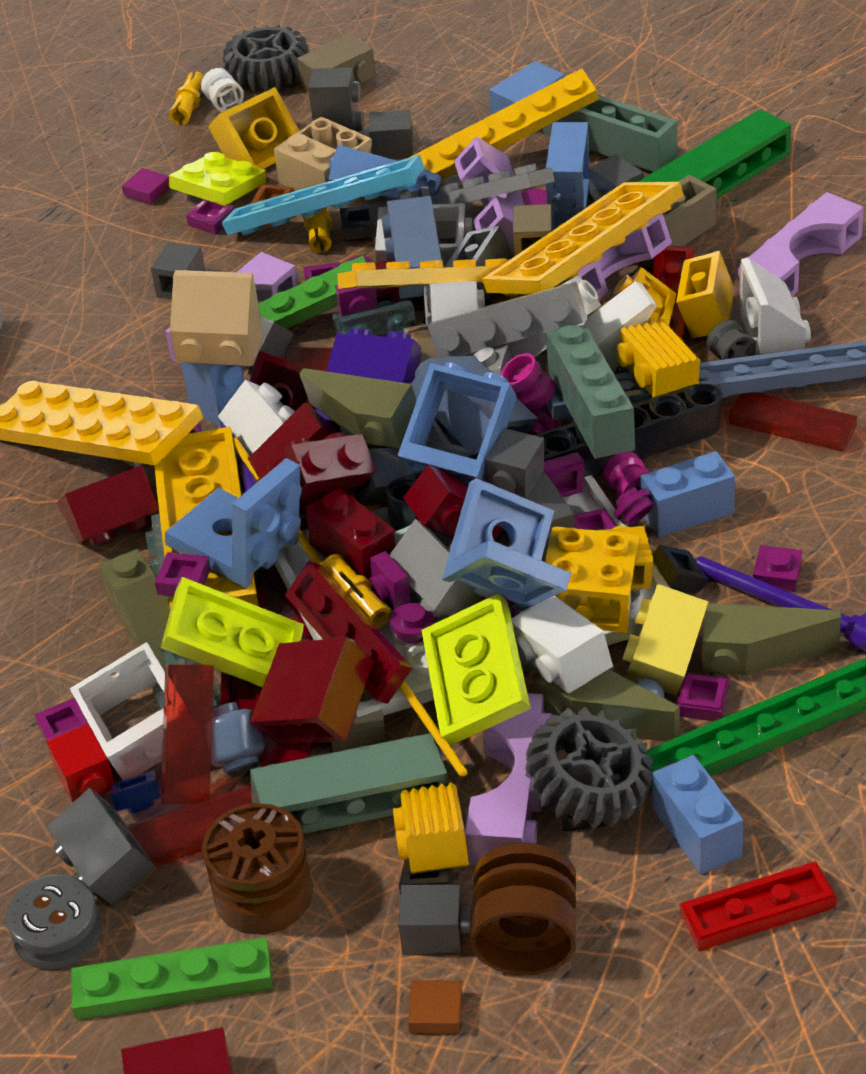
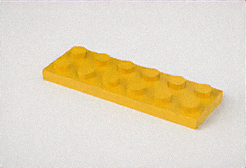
(583, 238)
(96, 422)
(189, 476)

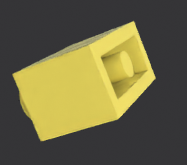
(666, 638)

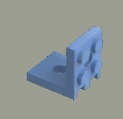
(259, 524)
(494, 568)

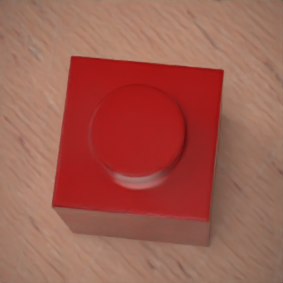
(80, 762)

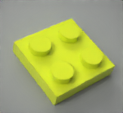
(217, 178)

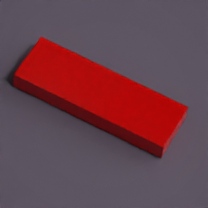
(757, 905)

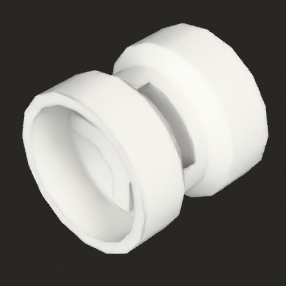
(221, 89)

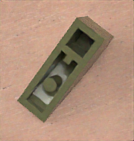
(362, 404)
(135, 600)
(762, 637)
(619, 697)

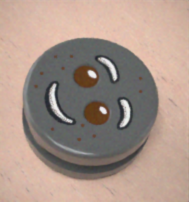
(53, 921)

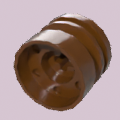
(258, 868)
(524, 909)

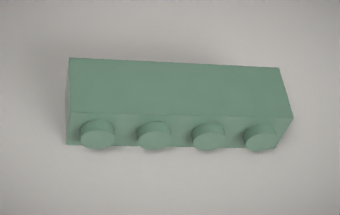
(628, 132)
(590, 391)
(349, 783)

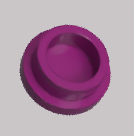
(633, 505)
(409, 620)

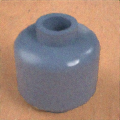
(234, 738)

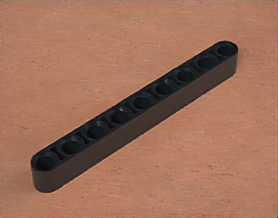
(658, 425)

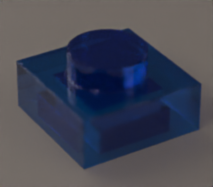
(136, 792)

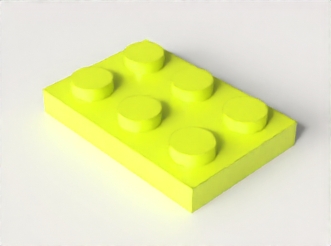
(226, 631)
(475, 669)

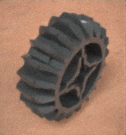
(265, 57)
(583, 781)

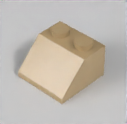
(215, 318)

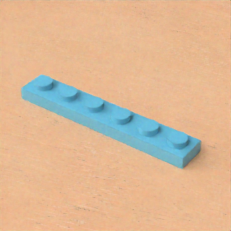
(333, 193)

